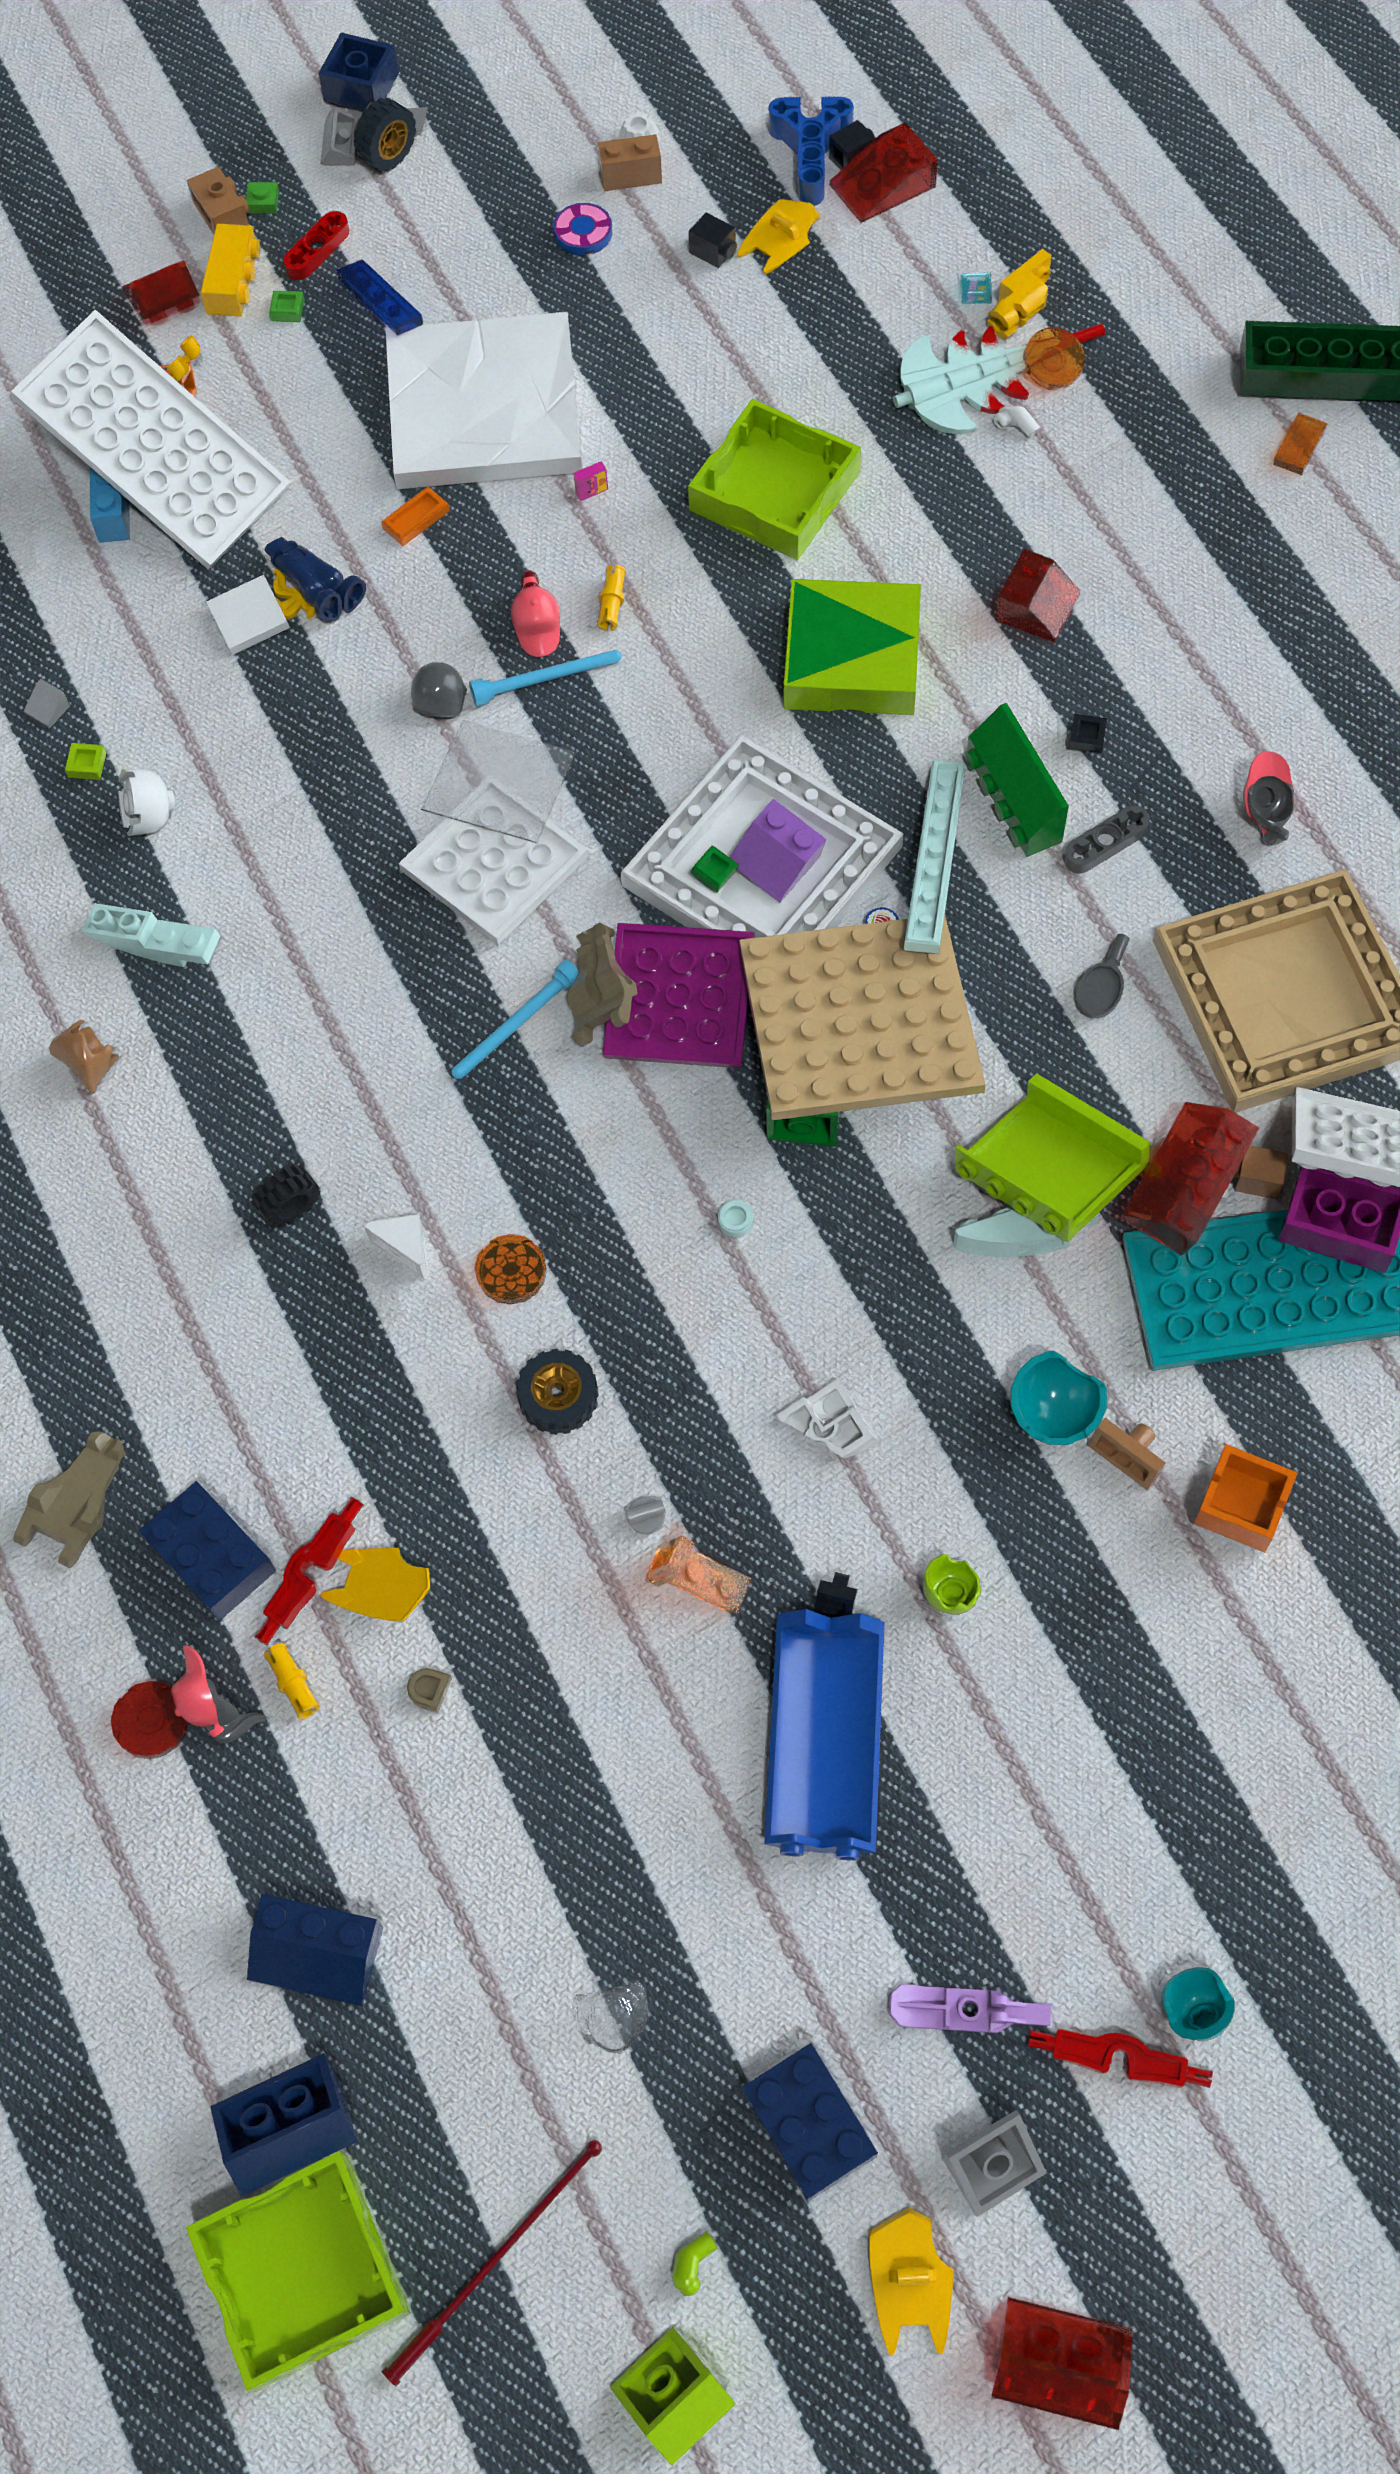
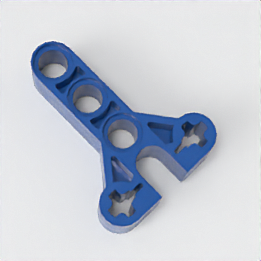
(809, 138)

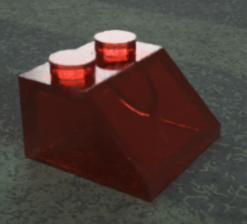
(161, 291)
(1037, 596)

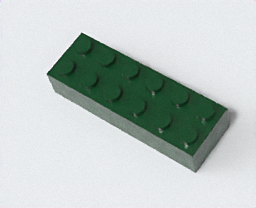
(1320, 360)

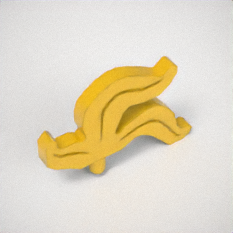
(295, 601)

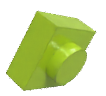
(85, 761)

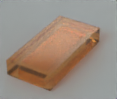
(1300, 444)

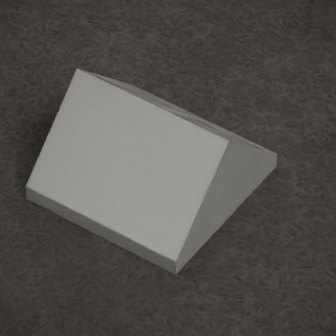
(995, 2163)

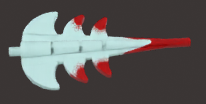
(939, 388)

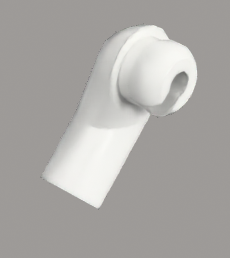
(1016, 417)

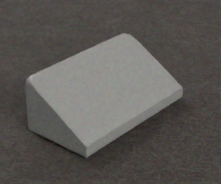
(338, 138)

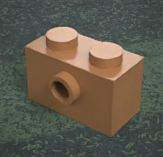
(630, 162)
(217, 199)

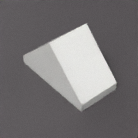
(402, 1240)

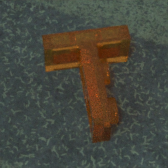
(698, 1575)

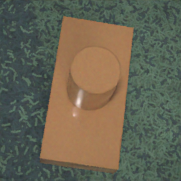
(1129, 1451)

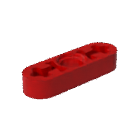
(330, 230)

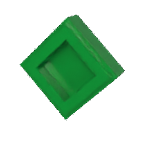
(714, 868)

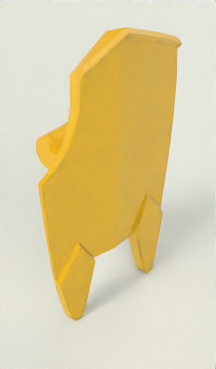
(781, 232)
(380, 1584)
(909, 2278)

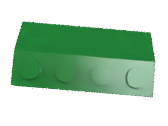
(1017, 782)

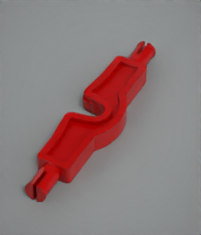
(297, 1587)
(1141, 2064)

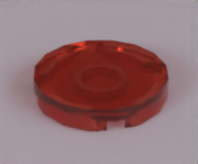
(147, 1721)

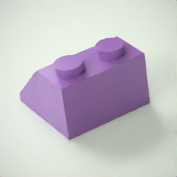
(777, 850)

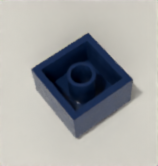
(358, 71)

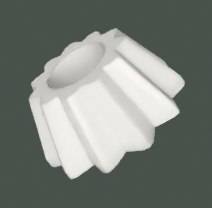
(637, 126)

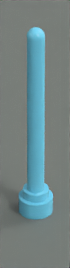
(485, 690)
(562, 979)

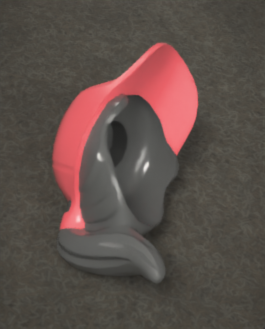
(1269, 796)
(202, 1706)

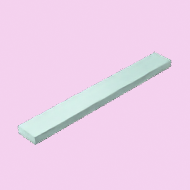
(935, 857)

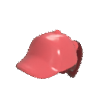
(535, 617)

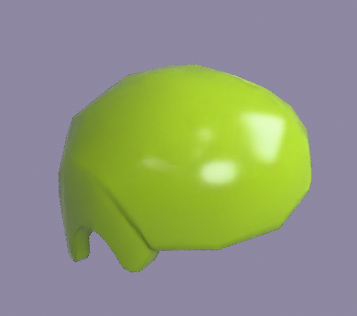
(951, 1585)

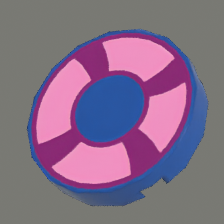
(582, 228)

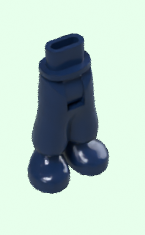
(316, 580)

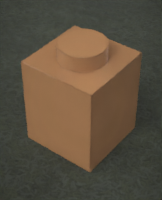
(1261, 1172)

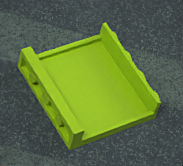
(1054, 1159)

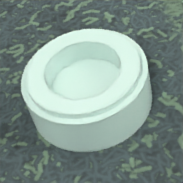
(735, 1218)

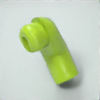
(687, 2263)

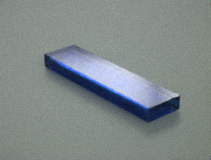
(380, 297)

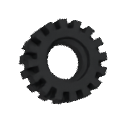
(285, 1196)

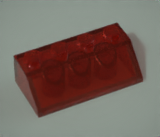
(1189, 1174)

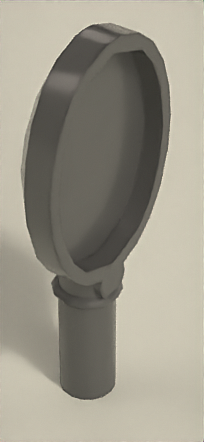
(1103, 983)

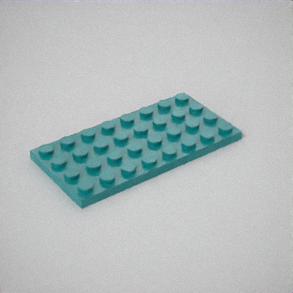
(1253, 1295)

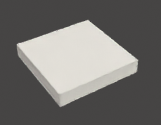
(248, 614)

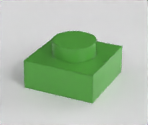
(262, 197)

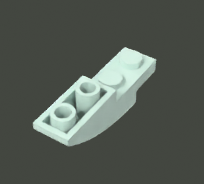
(150, 938)
(1007, 1236)

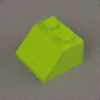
(672, 2396)

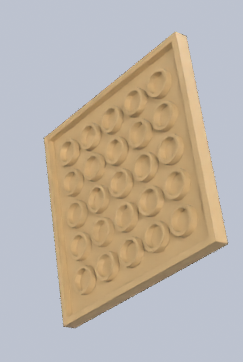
(858, 1020)

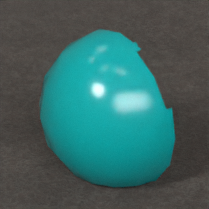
(1057, 1400)

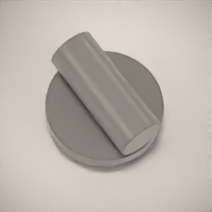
(646, 1515)

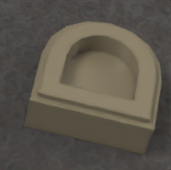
(428, 1688)

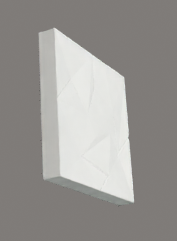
(482, 401)
(720, 815)

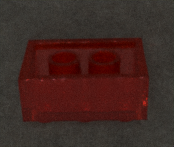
(1063, 2363)

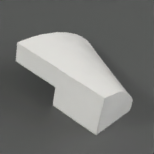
(831, 1420)

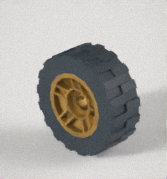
(384, 134)
(565, 1373)

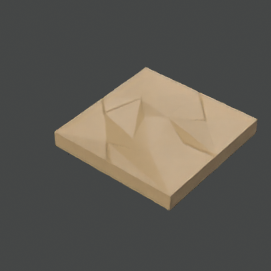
(1286, 989)

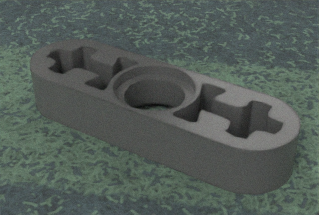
(1112, 826)

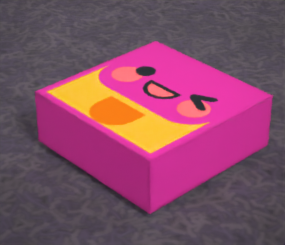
(590, 481)

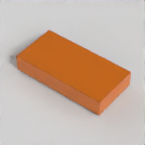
(415, 516)

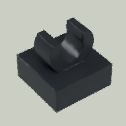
(835, 1598)

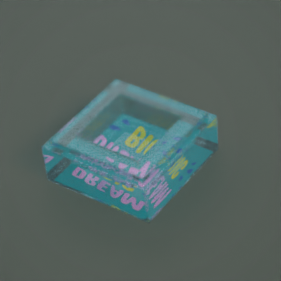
(976, 288)

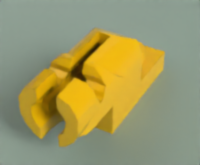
(1021, 295)

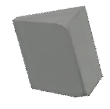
(46, 704)

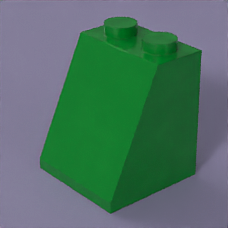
(811, 1129)

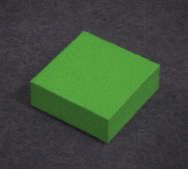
(286, 306)

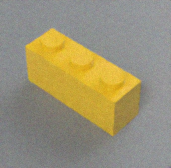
(230, 270)

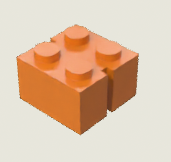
(1244, 1497)

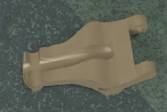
(601, 986)
(74, 1502)

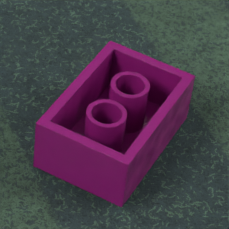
(1343, 1218)

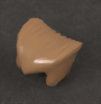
(83, 1054)

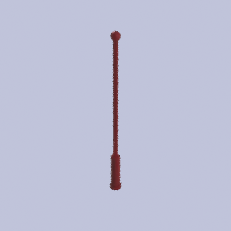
(434, 2327)

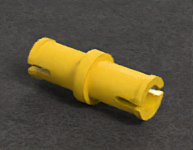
(611, 597)
(291, 1681)

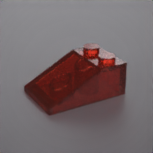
(886, 173)

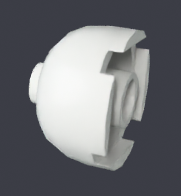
(144, 801)

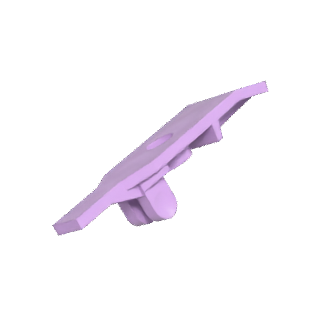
(942, 2009)

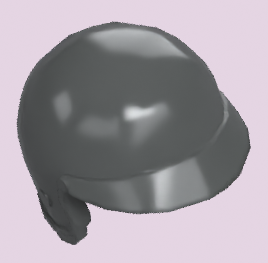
(438, 690)

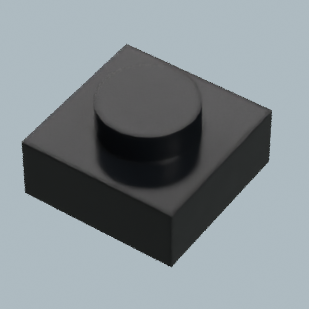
(1088, 733)

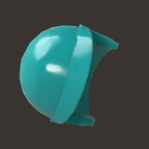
(1198, 2004)

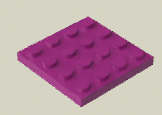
(687, 999)

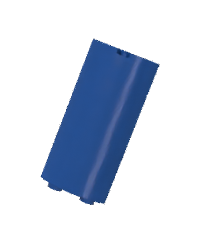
(825, 1735)

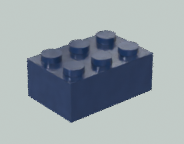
(207, 1550)
(809, 2122)
(282, 2124)

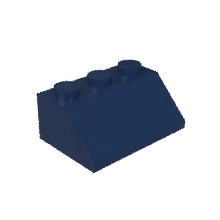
(312, 1949)

